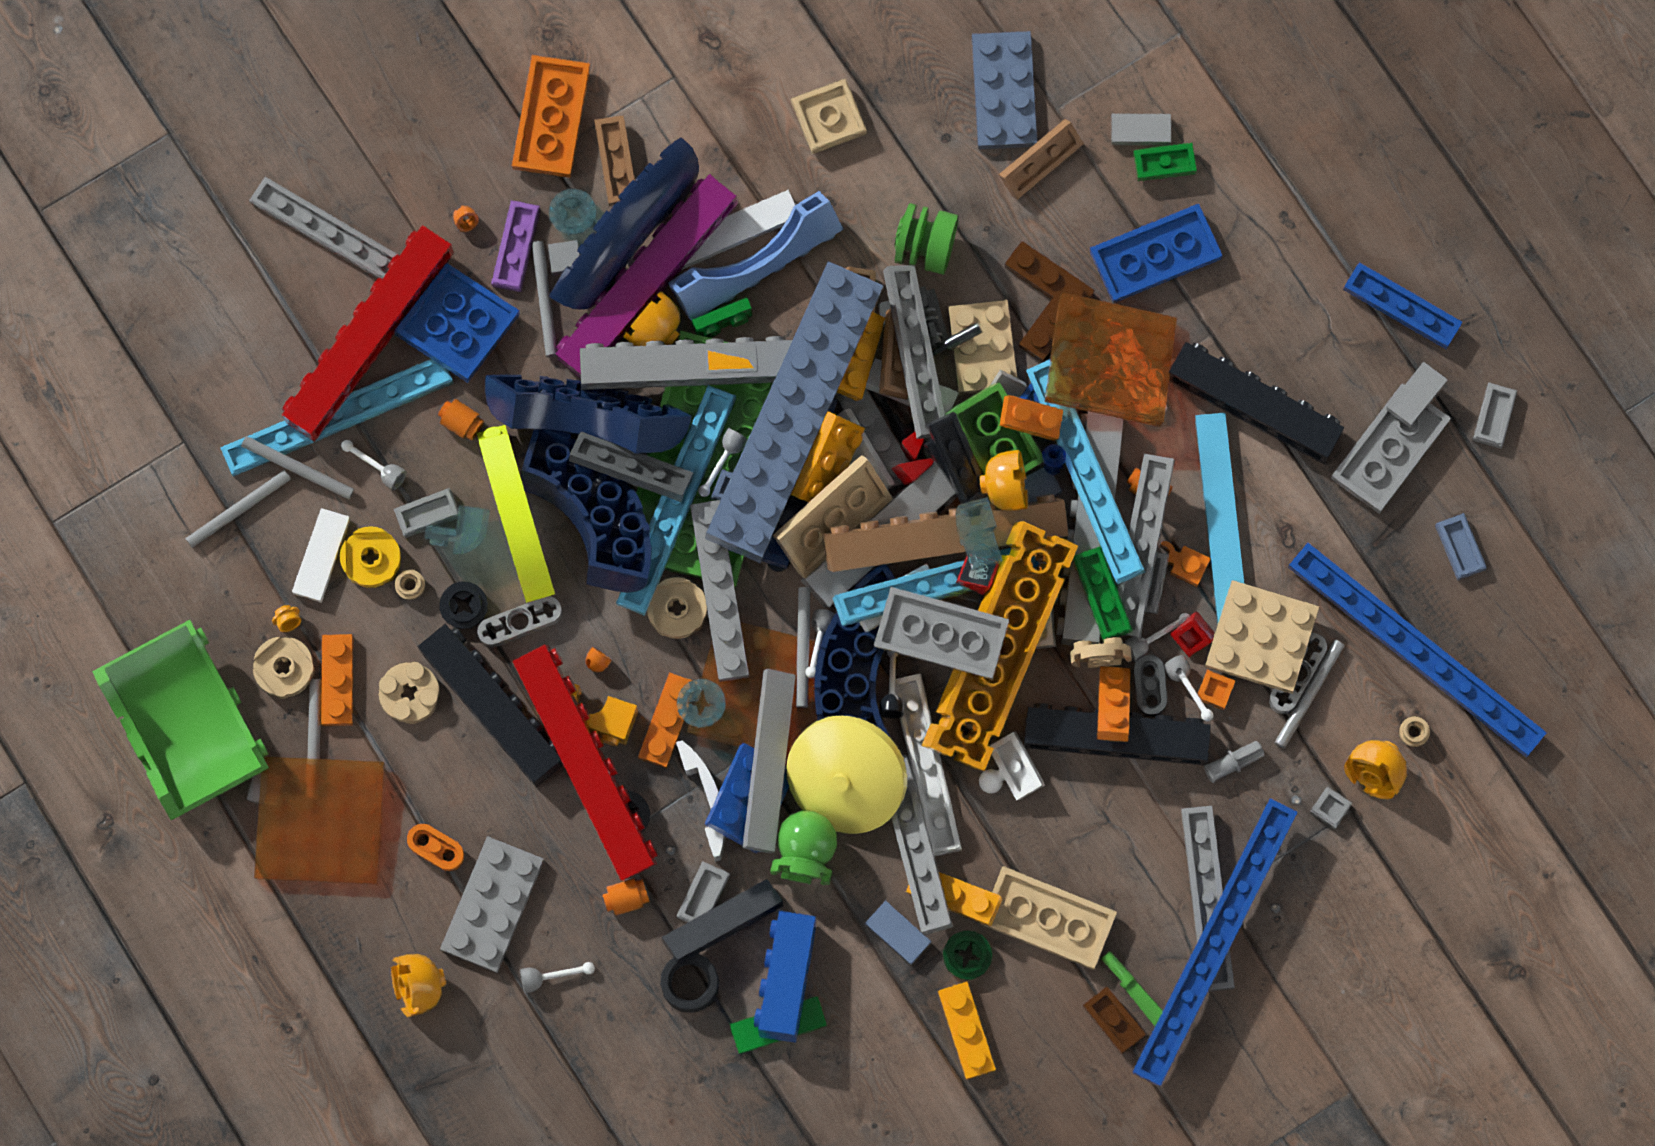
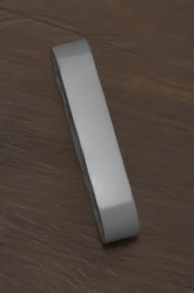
(502, 638)
(1294, 698)

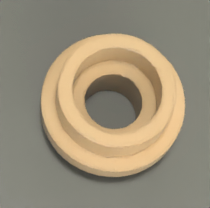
(403, 578)
(1418, 723)

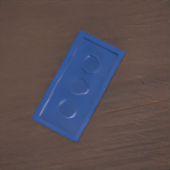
(1155, 253)

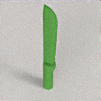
(1138, 994)

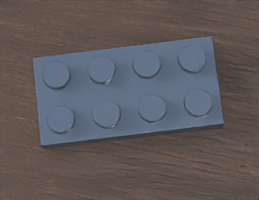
(1004, 90)

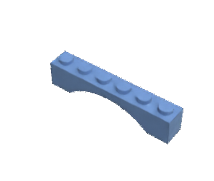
(806, 227)

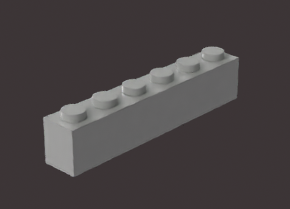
(919, 497)

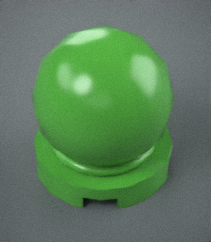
(806, 846)

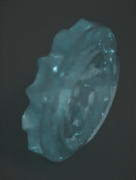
(572, 198)
(712, 694)

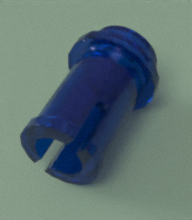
(1053, 459)

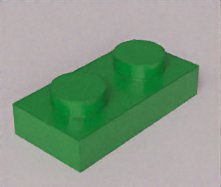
(1165, 162)
(732, 314)

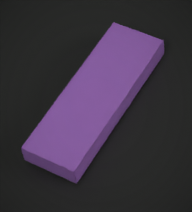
(516, 246)

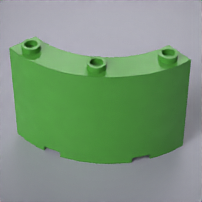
(181, 719)

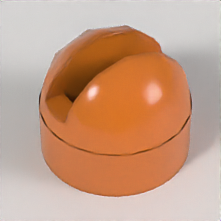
(470, 223)
(597, 660)

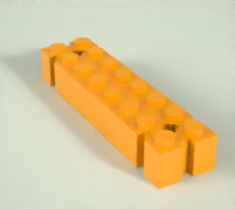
(1026, 599)

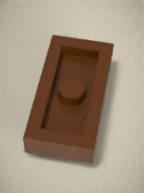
(1114, 1020)

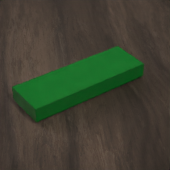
(1102, 593)
(748, 1038)

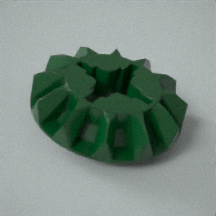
(960, 942)

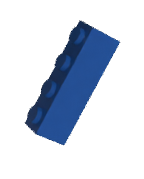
(787, 976)

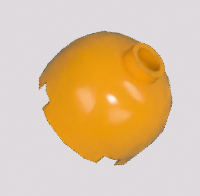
(656, 323)
(1006, 481)
(1378, 768)
(417, 982)

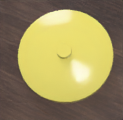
(847, 773)

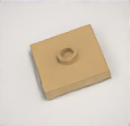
(828, 116)

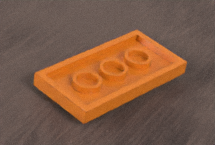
(551, 116)

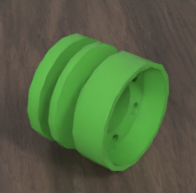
(926, 238)

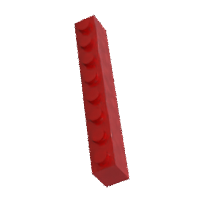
(367, 333)
(585, 763)

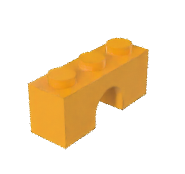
(613, 721)

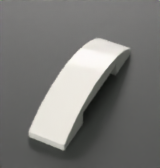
(692, 765)

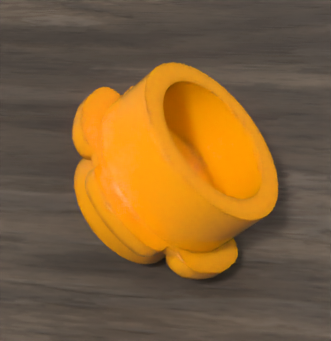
(287, 618)

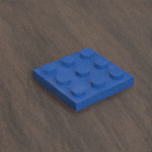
(457, 322)

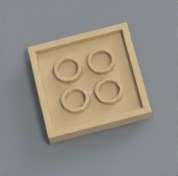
(1262, 637)

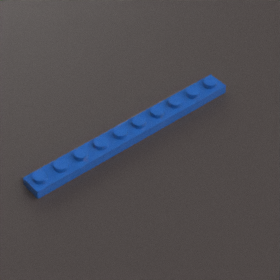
(1417, 650)
(1214, 942)

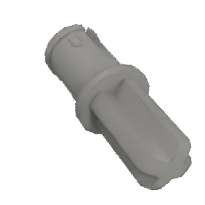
(1234, 761)

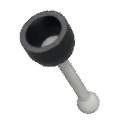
(891, 704)

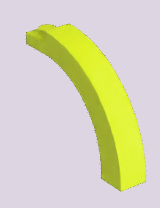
(515, 513)

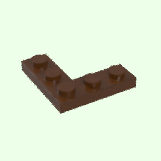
(1051, 281)

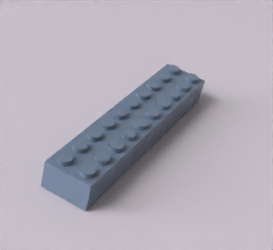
(793, 412)

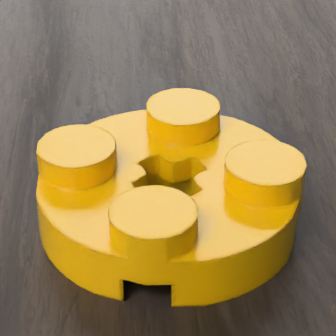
(357, 546)

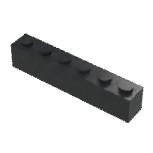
(1255, 402)
(490, 704)
(1148, 738)

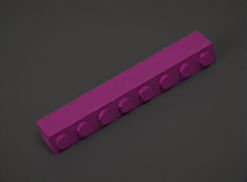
(651, 271)

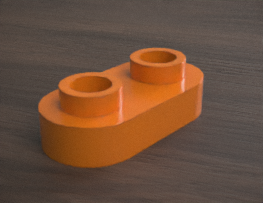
(436, 847)

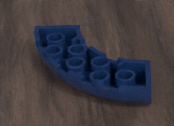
(627, 226)
(606, 413)
(598, 505)
(850, 666)

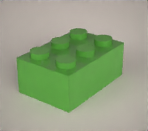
(981, 421)

